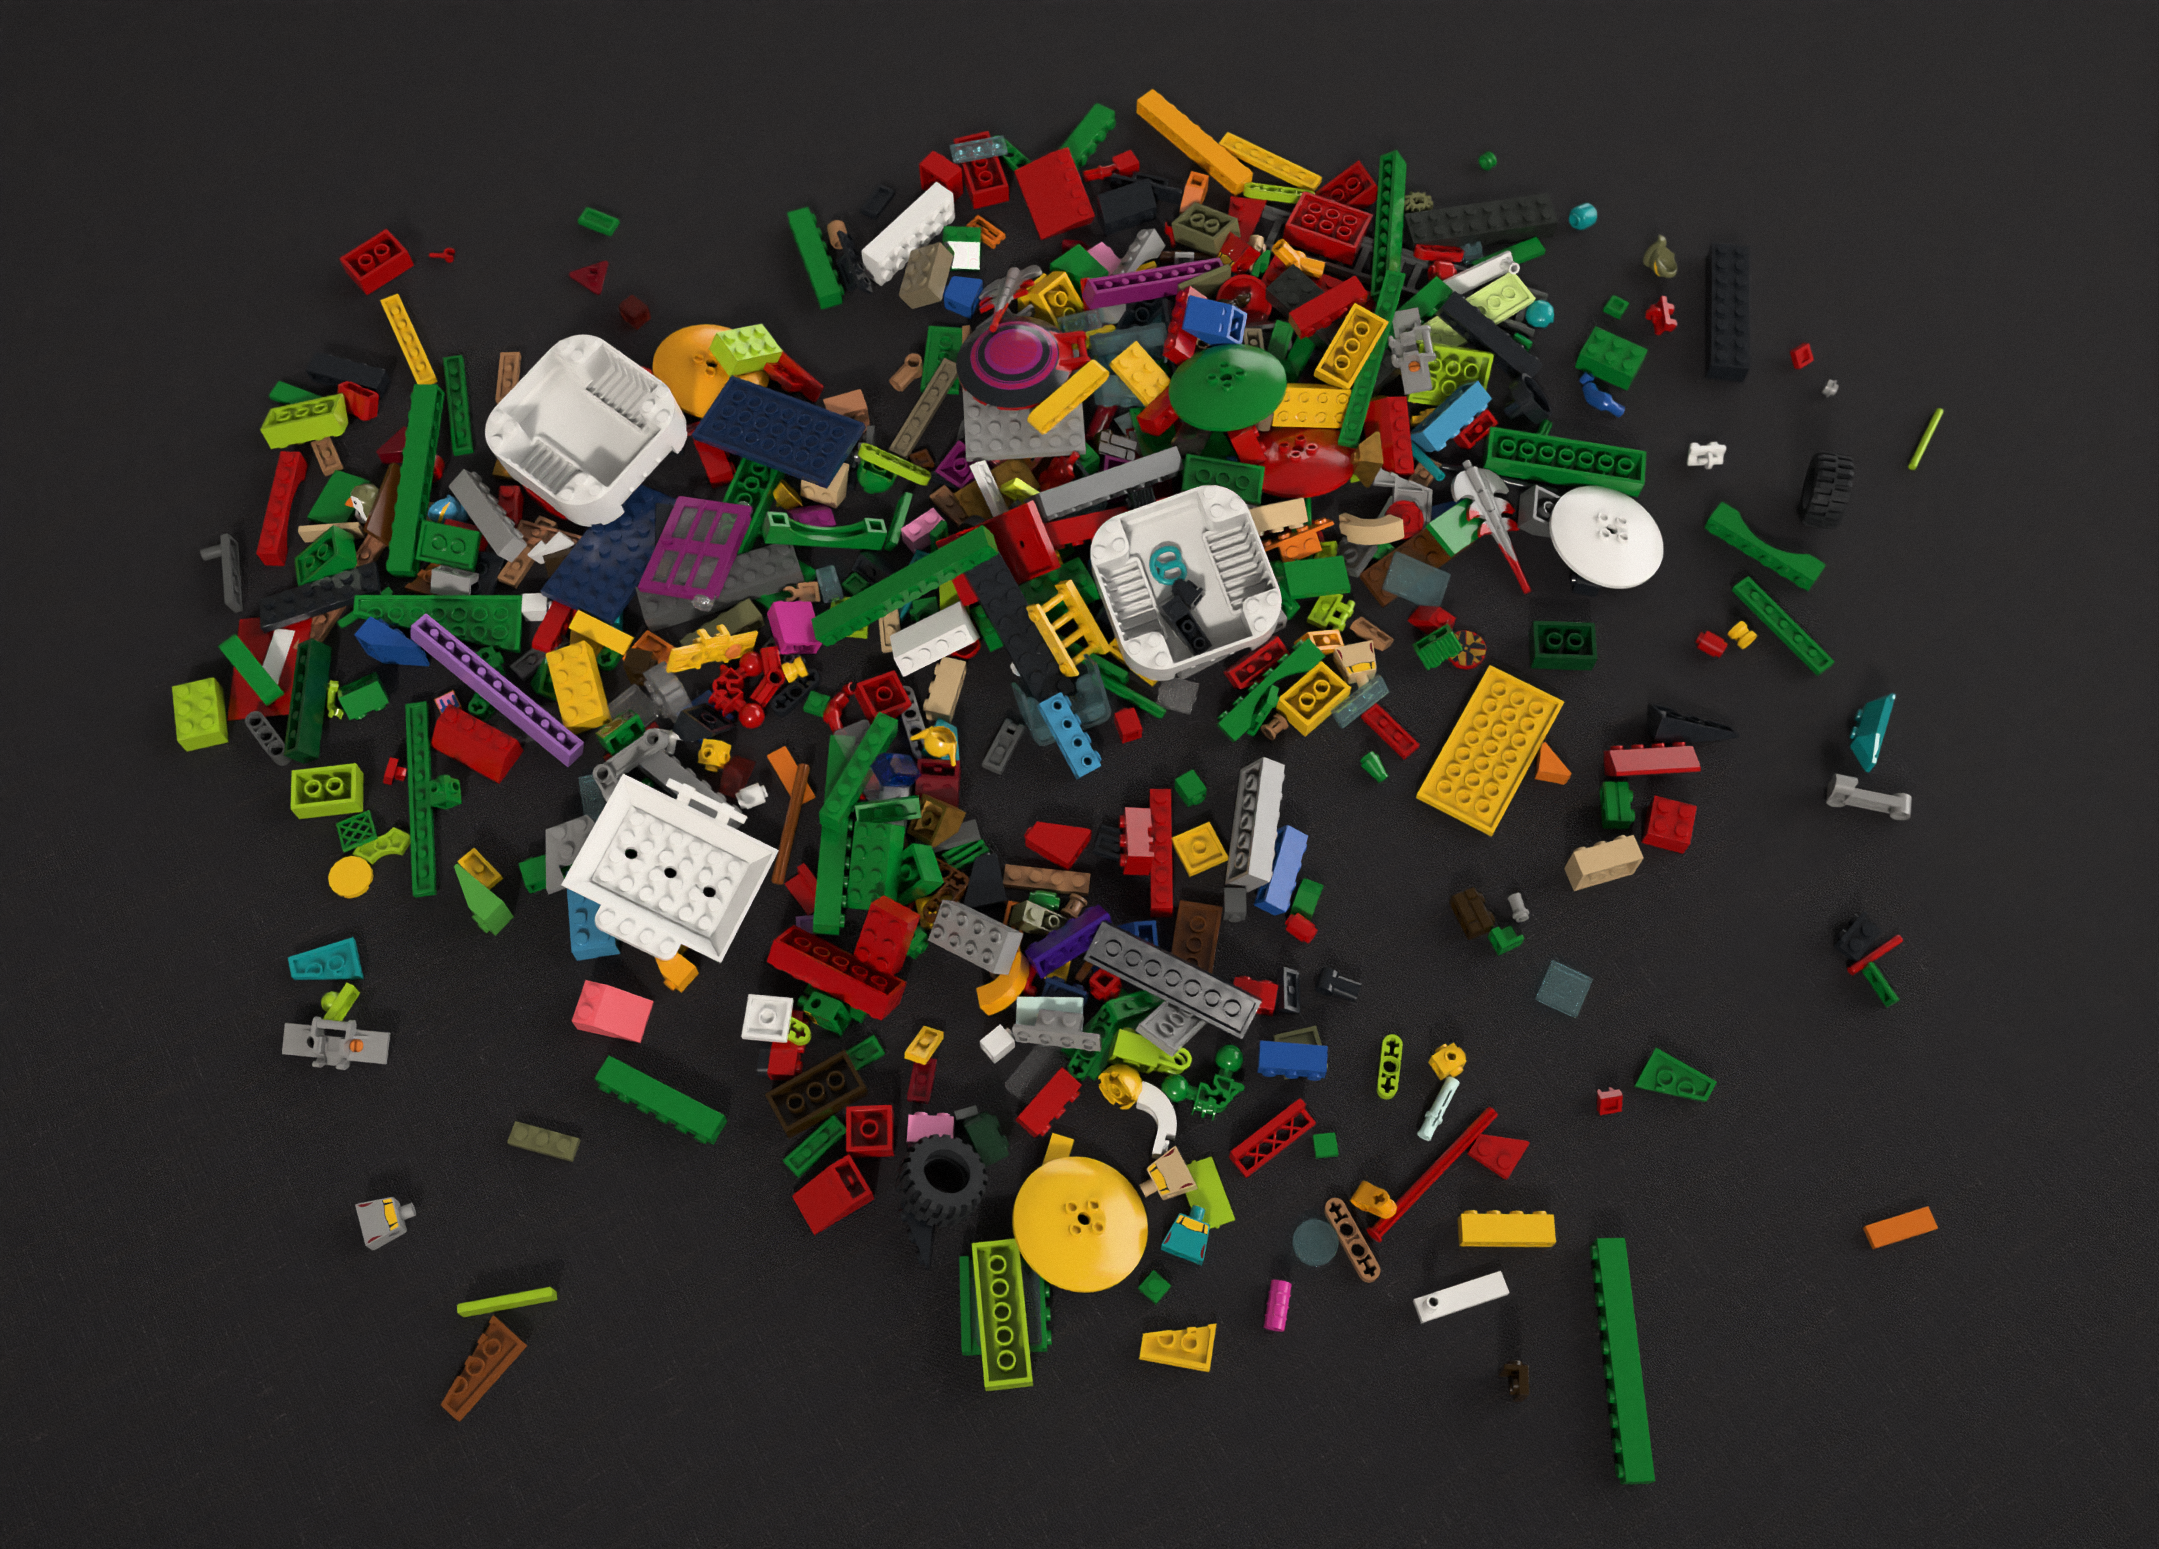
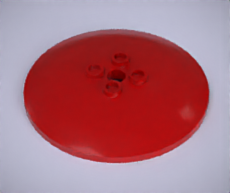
(1304, 461)

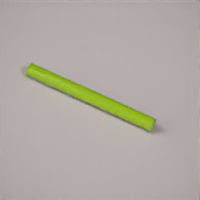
(1925, 439)

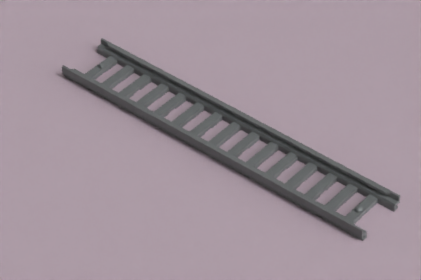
(1281, 217)

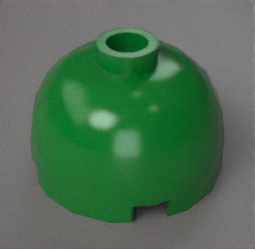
(874, 478)

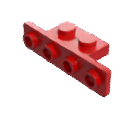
(793, 377)

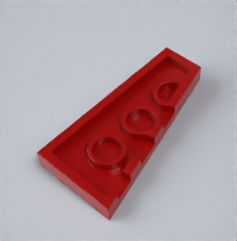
(1248, 213)

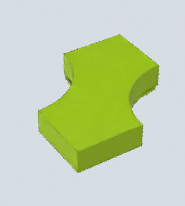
(393, 842)

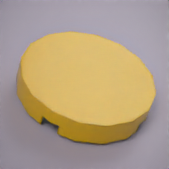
(350, 877)

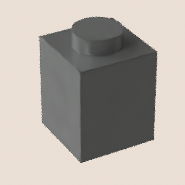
(1234, 904)

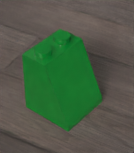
(1078, 265)

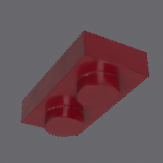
(922, 1082)

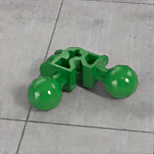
(1229, 1060)

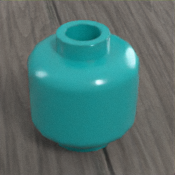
(1582, 216)

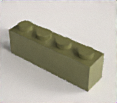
(738, 620)

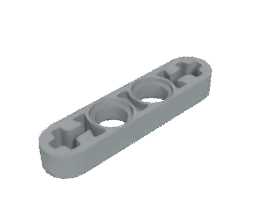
(910, 723)

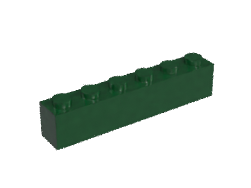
(307, 701)

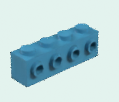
(1069, 735)

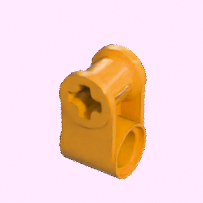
(1373, 1200)

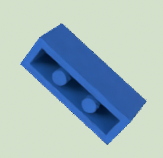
(1292, 1060)

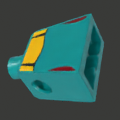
(1188, 1236)

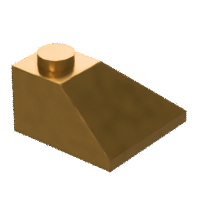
(1368, 459)
(937, 821)

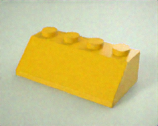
(1350, 347)

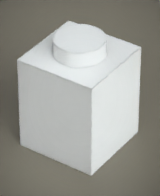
(535, 606)
(998, 1043)

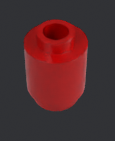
(1711, 644)
(1301, 928)

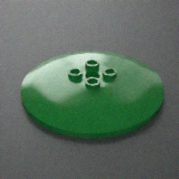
(1229, 405)

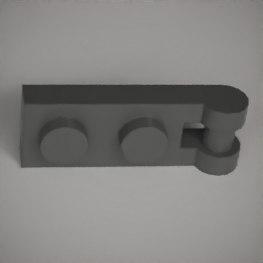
(1003, 746)

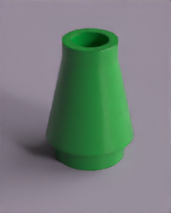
(1374, 766)

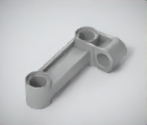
(628, 759)
(1842, 792)

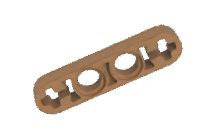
(1355, 1238)

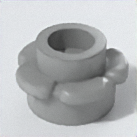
(1830, 387)

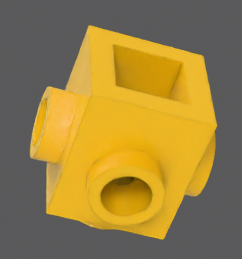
(714, 754)
(1448, 1061)

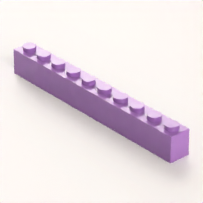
(497, 690)

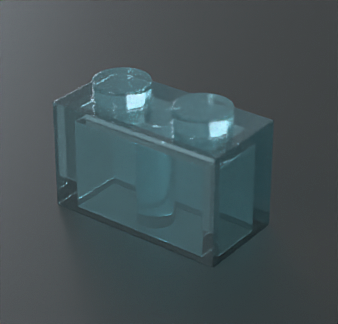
(1080, 321)

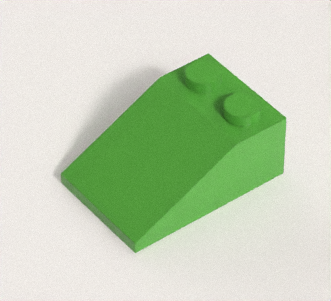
(487, 908)

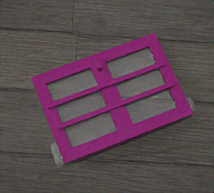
(696, 550)

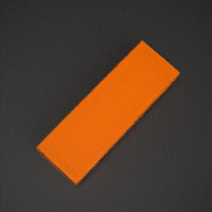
(786, 770)
(1900, 1227)

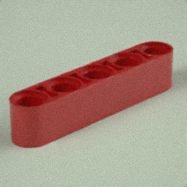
(553, 627)

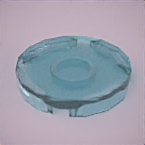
(1315, 1242)

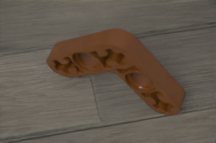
(948, 888)

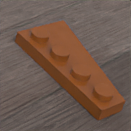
(490, 1359)

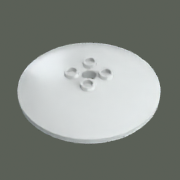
(1585, 544)

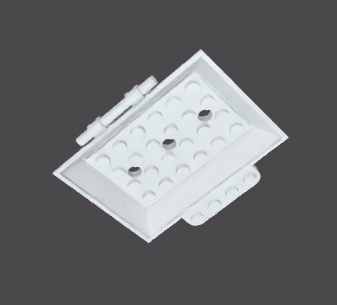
(666, 833)

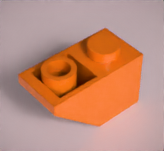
(1194, 190)

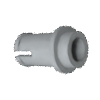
(1518, 907)

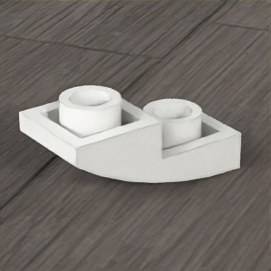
(557, 543)

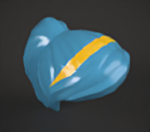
(447, 508)

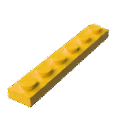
(1270, 162)
(408, 340)

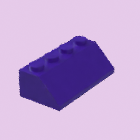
(1067, 942)

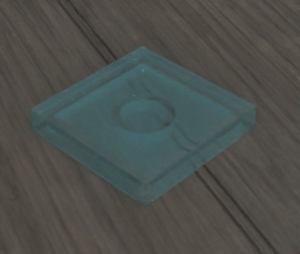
(1564, 989)

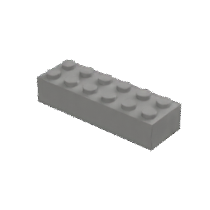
(1255, 825)

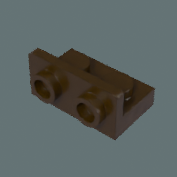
(1520, 1379)

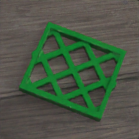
(359, 842)

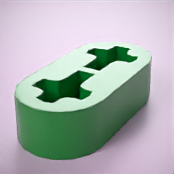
(607, 653)

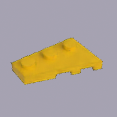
(1180, 1348)

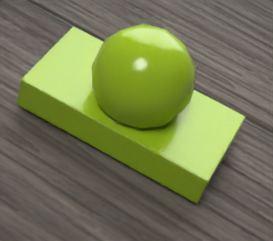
(339, 1004)

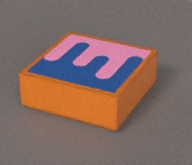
(446, 699)

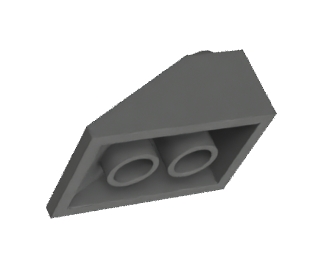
(1535, 510)

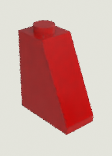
(1057, 842)

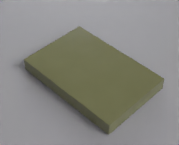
(1209, 282)

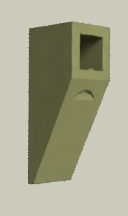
(1035, 919)

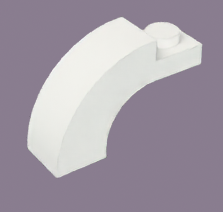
(1160, 1108)

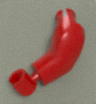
(835, 706)

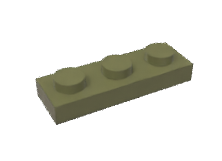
(543, 1141)

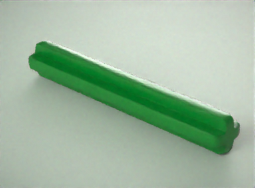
(1133, 696)

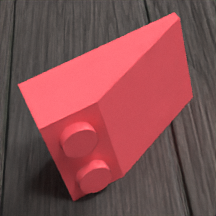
(612, 1012)

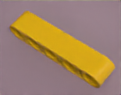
(1068, 396)

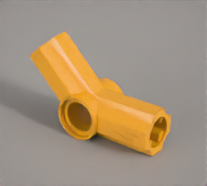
(1290, 256)

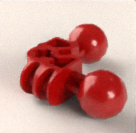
(728, 693)

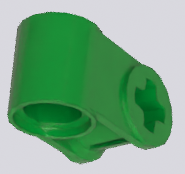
(481, 708)

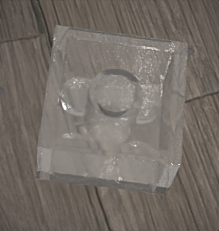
(666, 691)

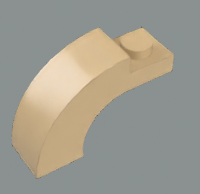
(1371, 531)

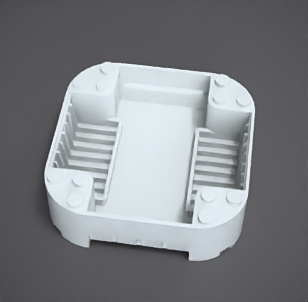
(585, 429)
(1220, 556)

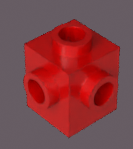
(1105, 985)

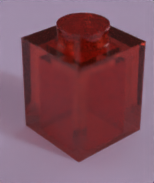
(634, 311)

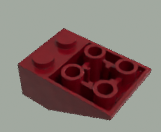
(939, 780)

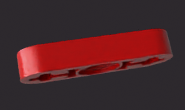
(1438, 253)

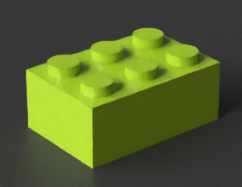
(745, 349)
(200, 714)
(327, 791)

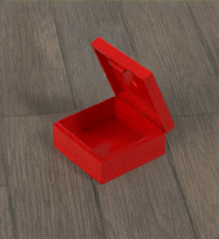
(1008, 530)

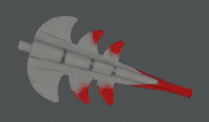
(1002, 291)
(1480, 486)

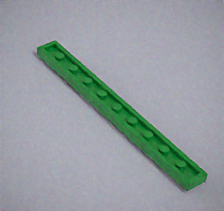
(1367, 377)
(419, 800)

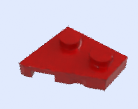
(1498, 1153)

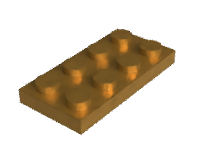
(971, 498)

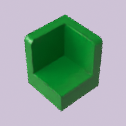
(1504, 939)

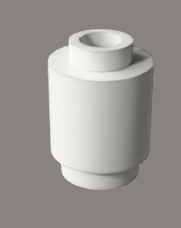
(751, 796)

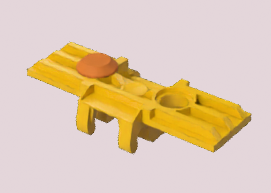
(709, 649)

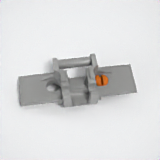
(1405, 354)
(333, 1050)

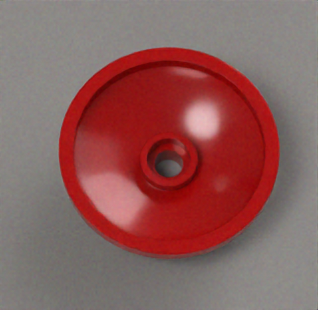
(1258, 308)

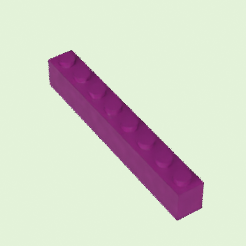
(1143, 284)

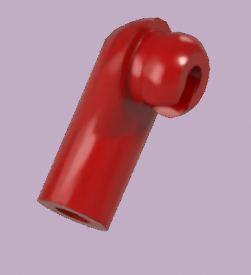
(1029, 990)

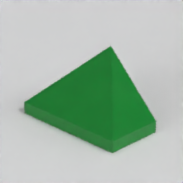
(542, 681)

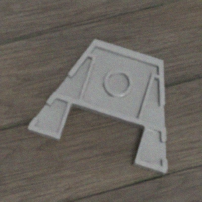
(1407, 491)
(563, 847)

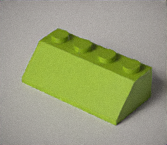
(305, 421)

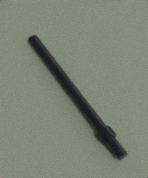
(1508, 481)

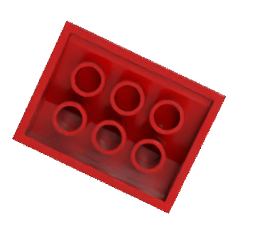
(1054, 194)
(1327, 228)

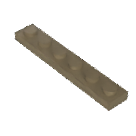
(924, 410)

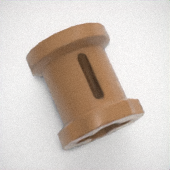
(1278, 721)
(1074, 906)

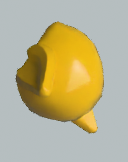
(938, 742)

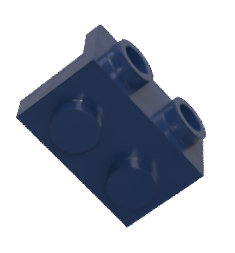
(1057, 988)

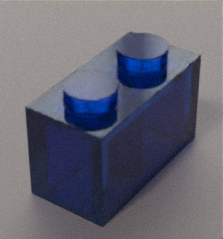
(895, 770)

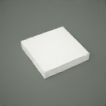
(767, 1018)

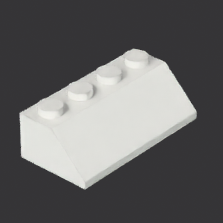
(933, 638)

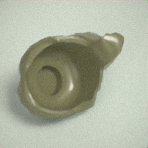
(1660, 259)

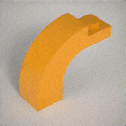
(1005, 988)

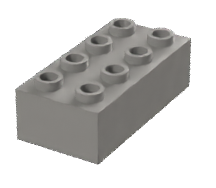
(975, 937)

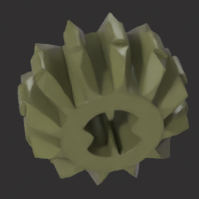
(1417, 202)

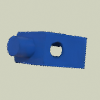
(963, 295)

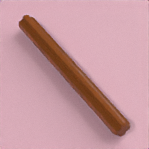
(790, 824)

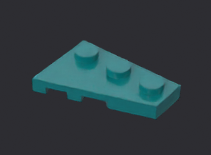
(331, 961)

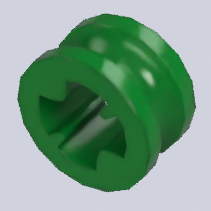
(1487, 160)

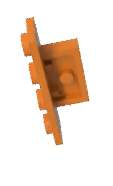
(1299, 543)

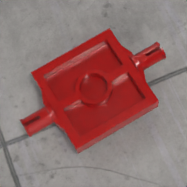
(1059, 472)

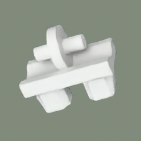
(1705, 455)

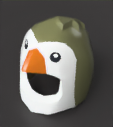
(362, 500)

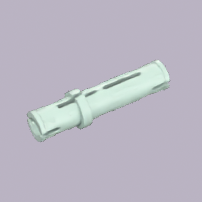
(1434, 1116)

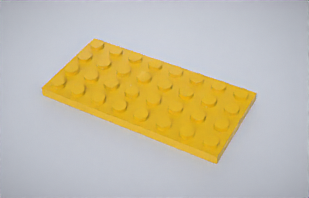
(1490, 750)

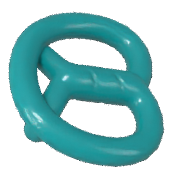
(1153, 562)

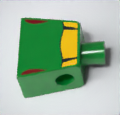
(825, 1012)

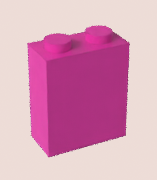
(793, 627)

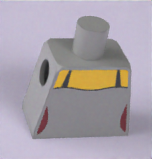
(383, 1220)

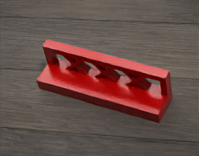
(1262, 1135)

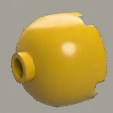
(1121, 1084)

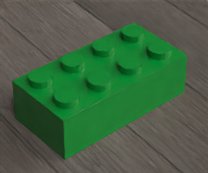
(874, 863)

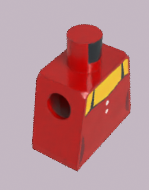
(1237, 254)

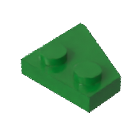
(1264, 705)

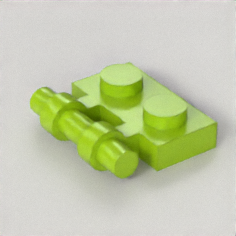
(1326, 607)

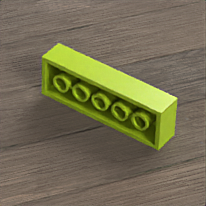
(1002, 1315)

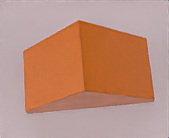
(1550, 767)

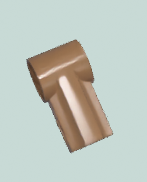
(906, 373)

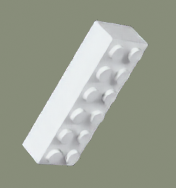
(908, 232)

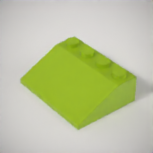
(1451, 370)

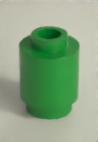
(1045, 899)

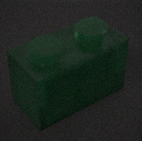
(986, 1139)

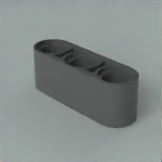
(262, 733)

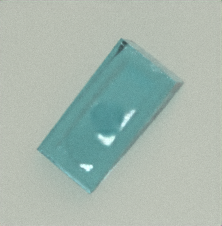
(829, 584)

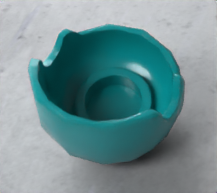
(1539, 314)

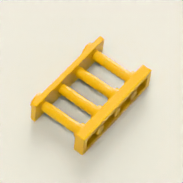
(1086, 626)

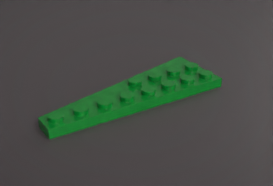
(470, 618)

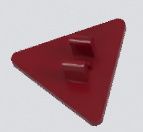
(591, 276)

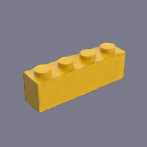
(1506, 1229)

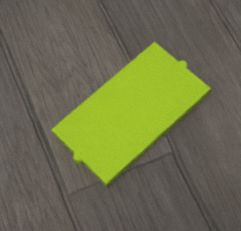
(1209, 1194)

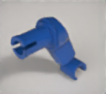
(1599, 399)

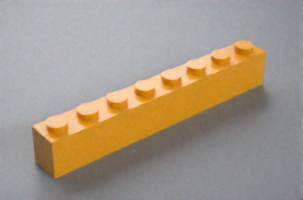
(1194, 142)

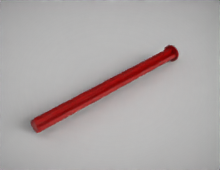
(1433, 1172)

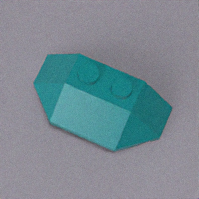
(1870, 730)

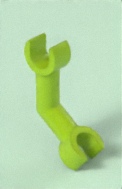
(332, 688)

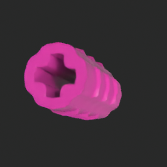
(1277, 1305)

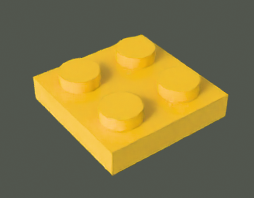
(1199, 849)

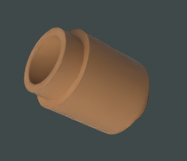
(832, 228)

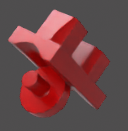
(1660, 316)

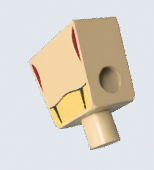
(1356, 662)
(1169, 1176)

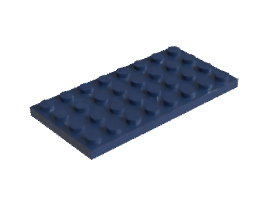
(779, 431)
(609, 560)

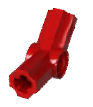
(771, 664)

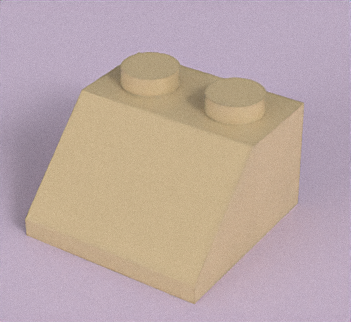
(833, 494)

